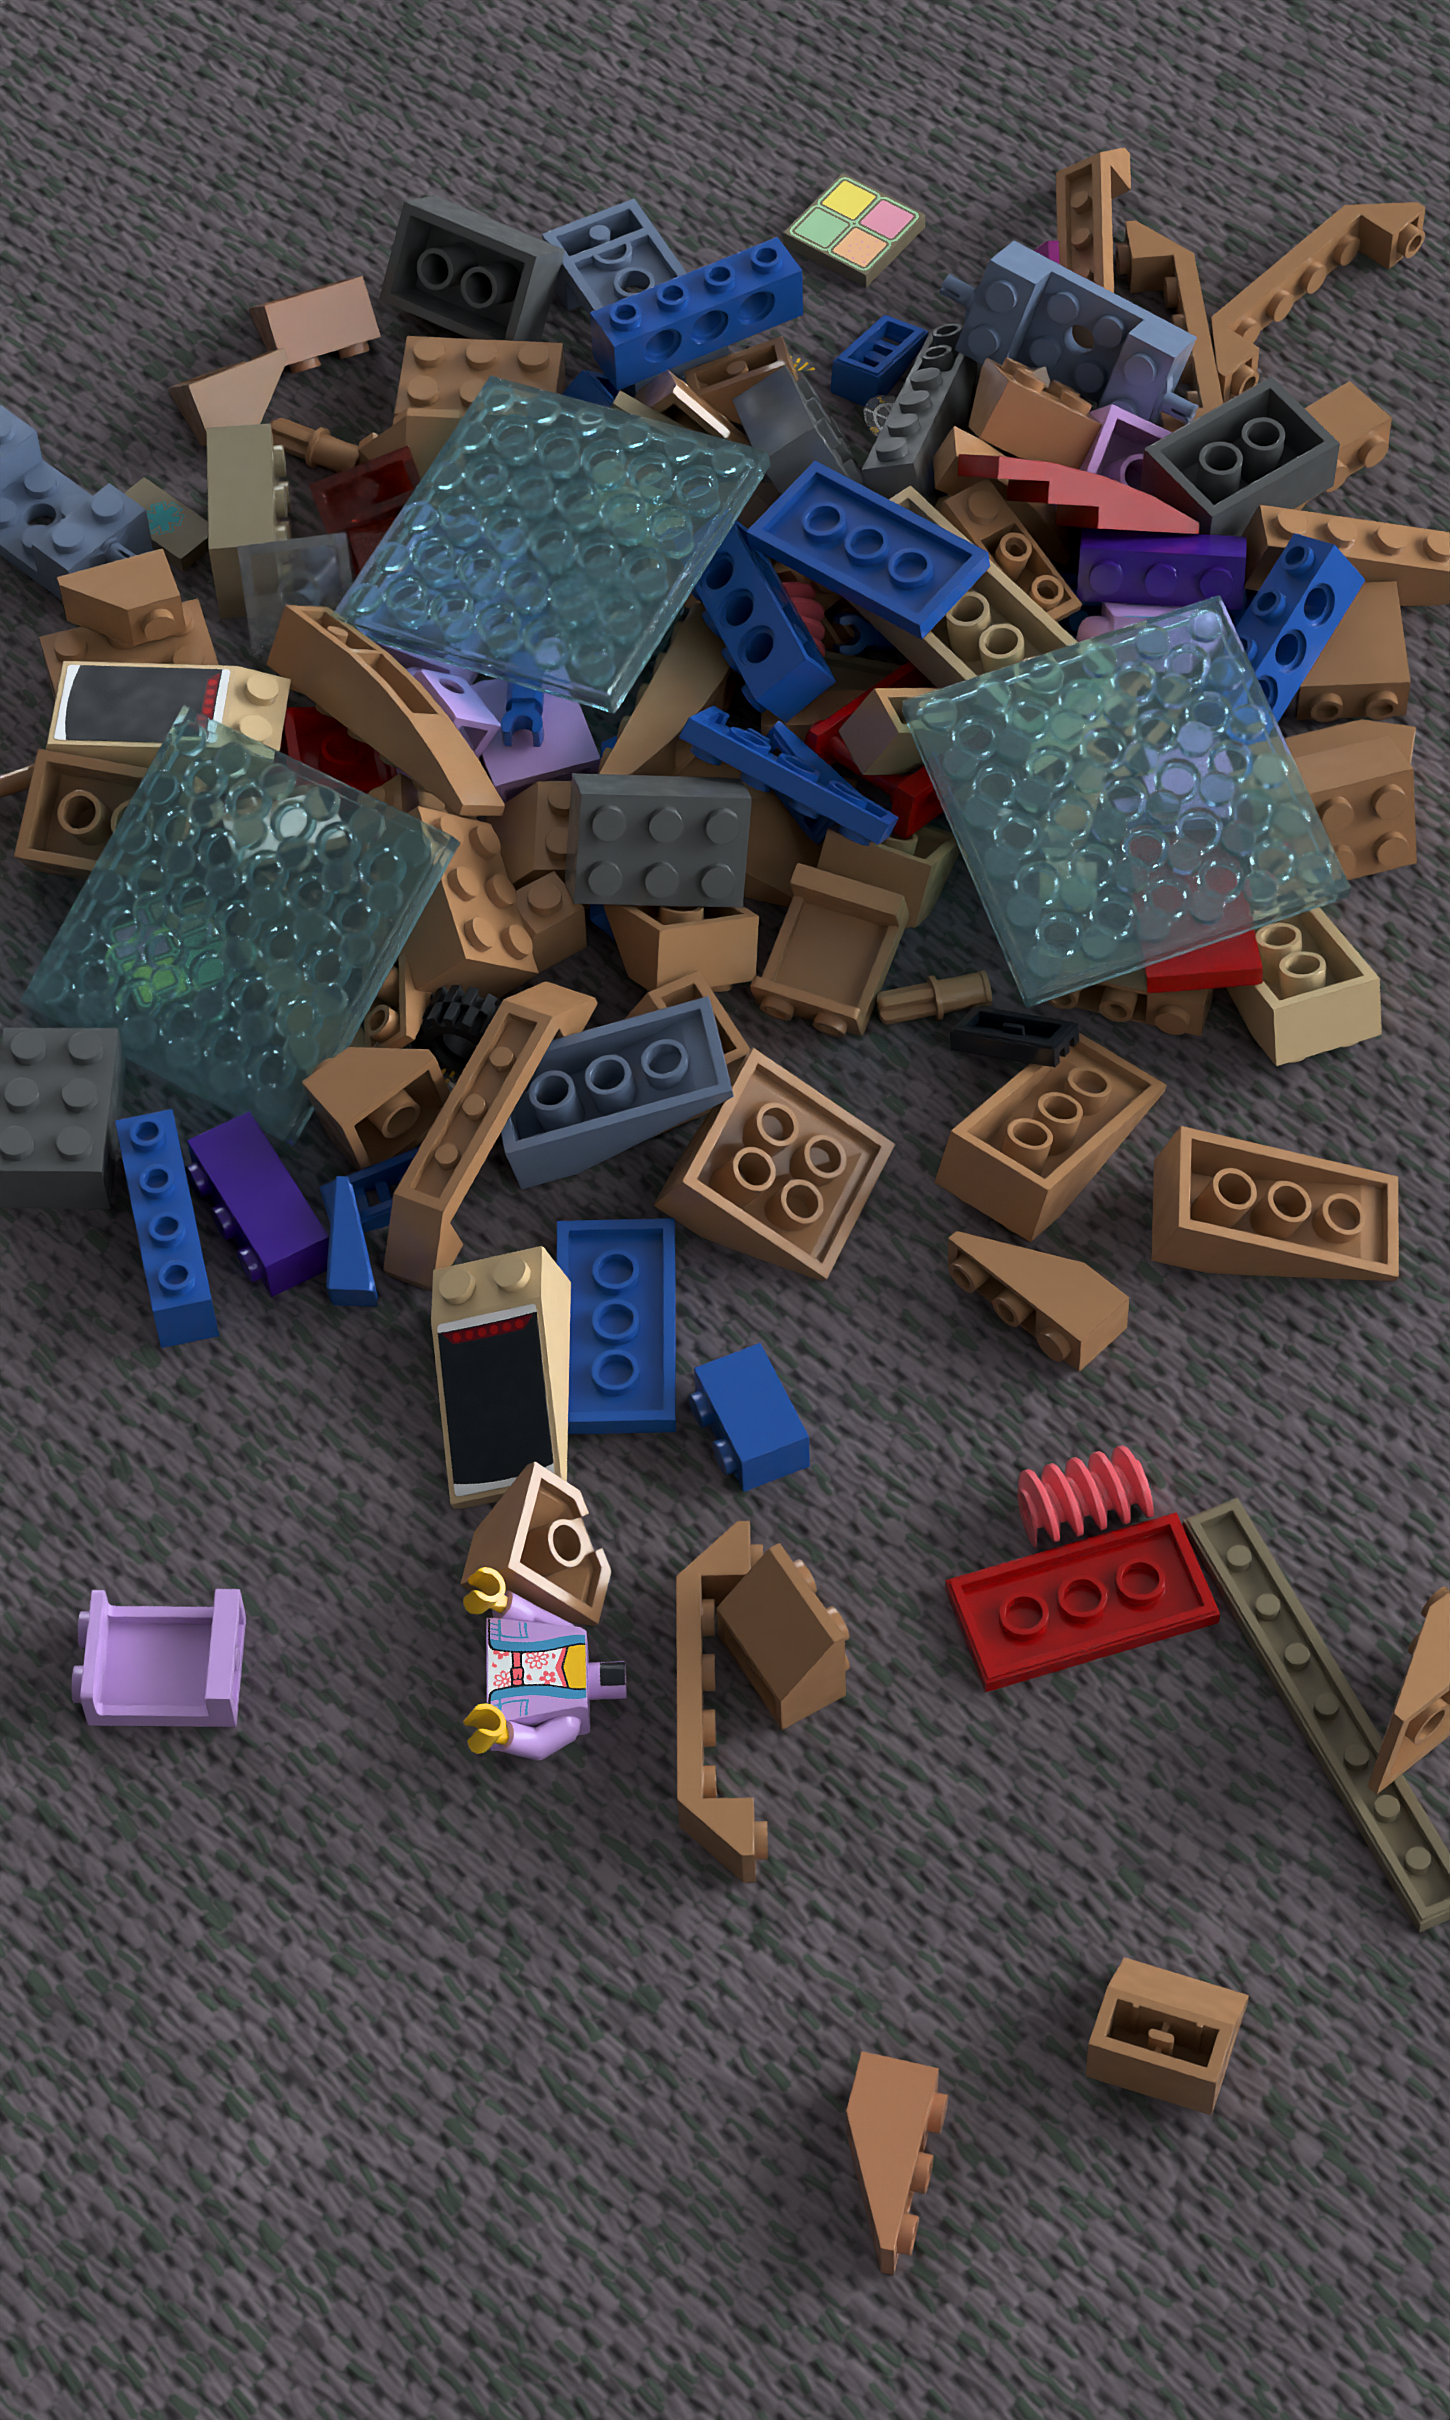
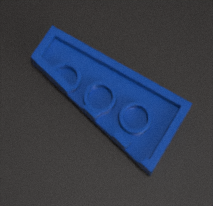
(791, 775)

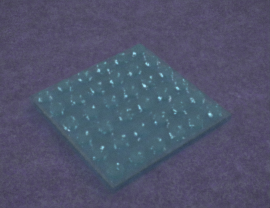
(552, 542)
(1124, 800)
(240, 921)

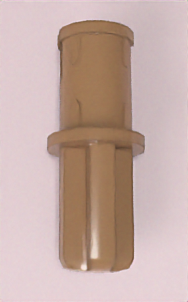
(314, 445)
(934, 998)

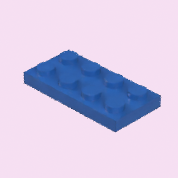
(868, 549)
(621, 1324)

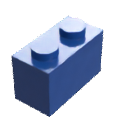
(750, 1417)

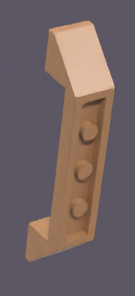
(1085, 219)
(1377, 230)
(1158, 265)
(469, 1125)
(718, 1824)

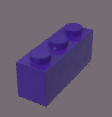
(1160, 567)
(257, 1204)

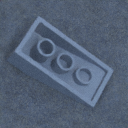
(615, 1090)

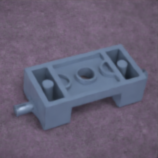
(611, 254)
(1028, 314)
(84, 528)

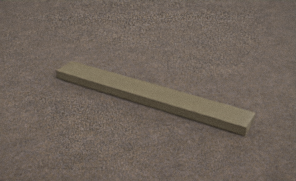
(1323, 1708)

